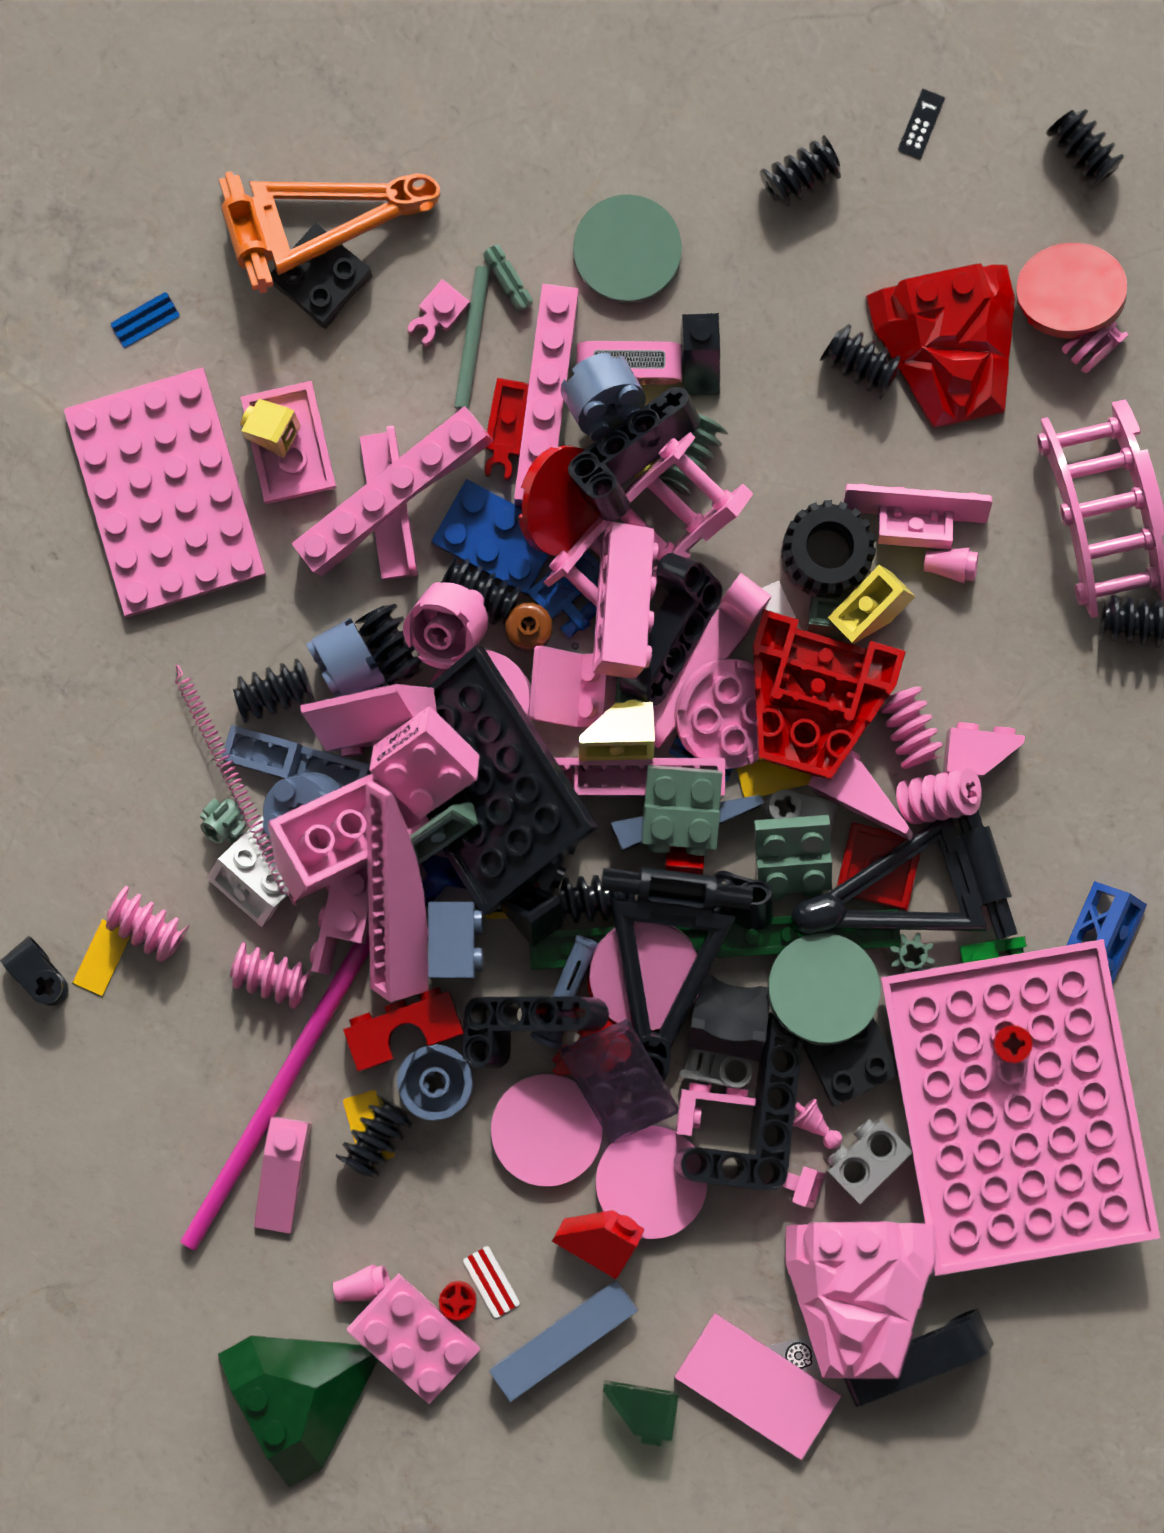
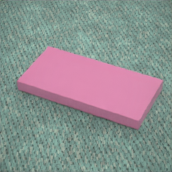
(757, 1386)

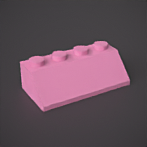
(327, 838)

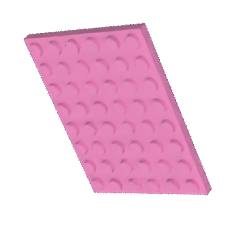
(1028, 1150)

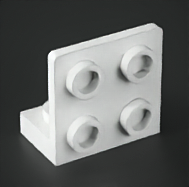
(246, 877)

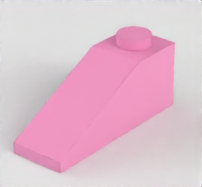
(859, 792)
(281, 1173)

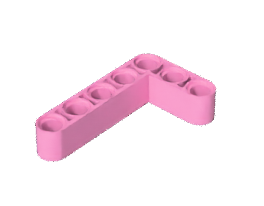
(728, 626)

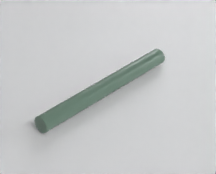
(472, 337)

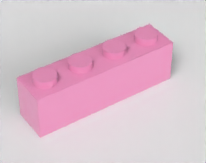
(624, 601)

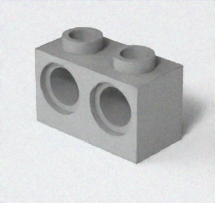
(874, 1167)

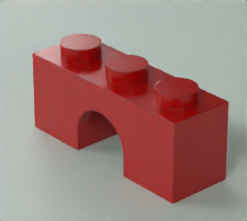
(371, 1037)

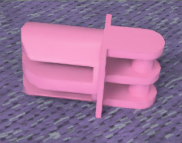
(1099, 342)

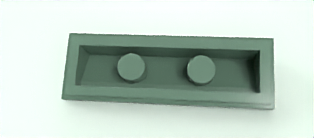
(443, 830)

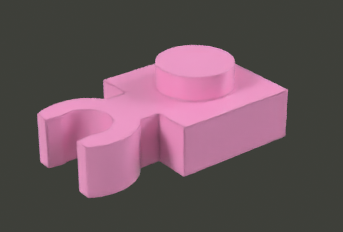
(441, 309)

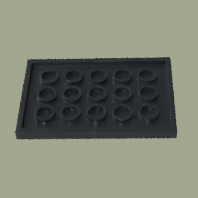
(520, 795)

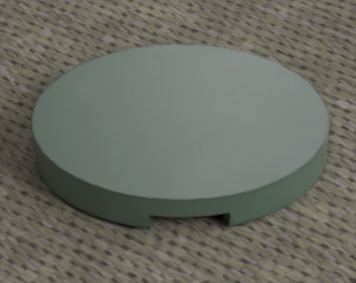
(627, 248)
(823, 988)

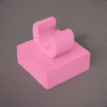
(805, 1186)

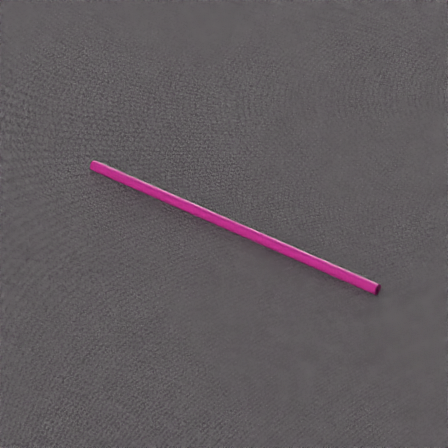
(275, 1095)

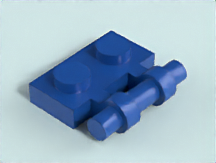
(563, 593)

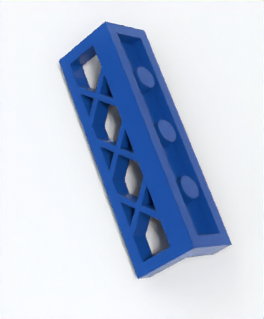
(1118, 923)

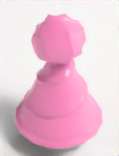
(812, 1120)

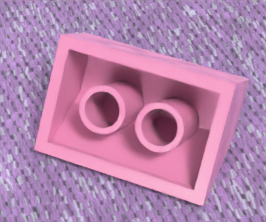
(365, 717)

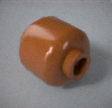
(528, 640)

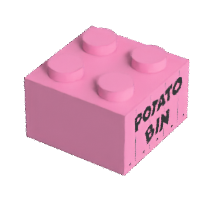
(424, 762)

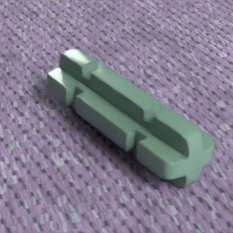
(508, 278)

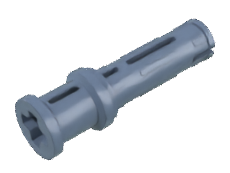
(583, 951)

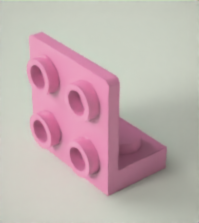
(567, 690)

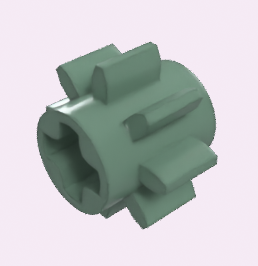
(222, 821)
(901, 951)

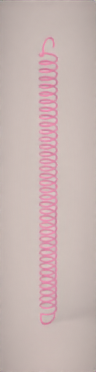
(231, 769)

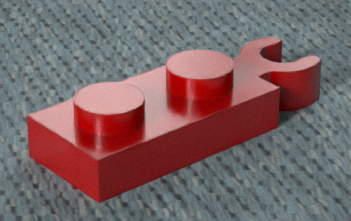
(506, 424)

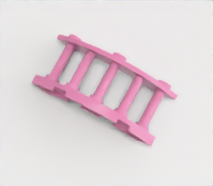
(1144, 496)
(725, 509)

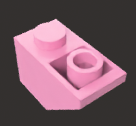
(978, 749)

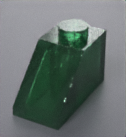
(644, 1409)

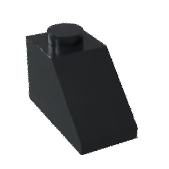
(701, 353)

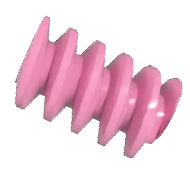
(911, 727)
(939, 796)
(144, 925)
(269, 976)

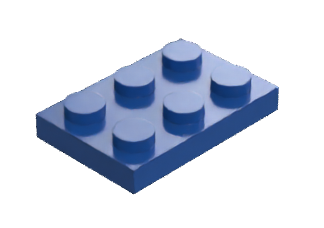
(489, 534)

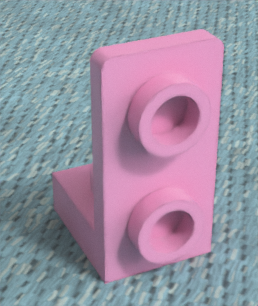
(690, 1115)

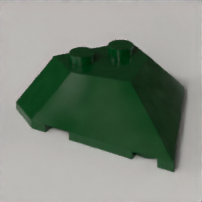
(296, 1396)

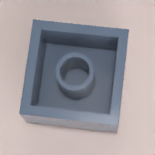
(453, 940)

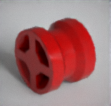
(1006, 1044)
(457, 1307)

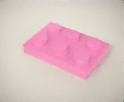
(307, 463)
(413, 1338)

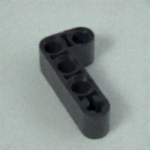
(629, 449)
(677, 625)
(534, 1018)
(929, 1355)

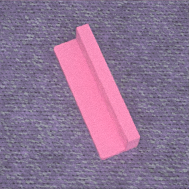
(393, 535)

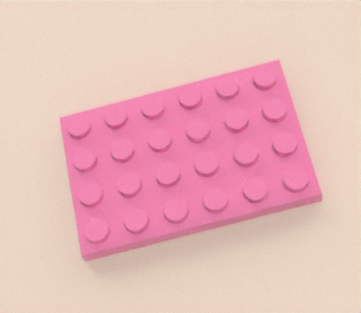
(164, 492)

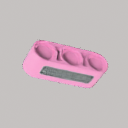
(650, 361)

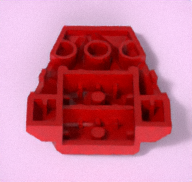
(950, 339)
(816, 694)

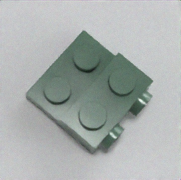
(681, 809)
(794, 855)

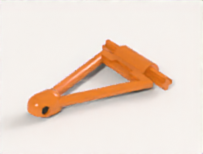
(259, 234)

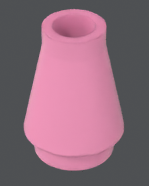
(953, 564)
(362, 1285)

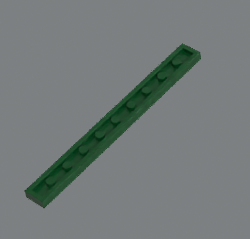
(740, 941)

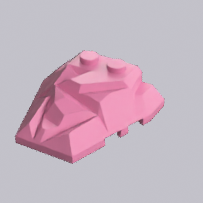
(860, 1292)

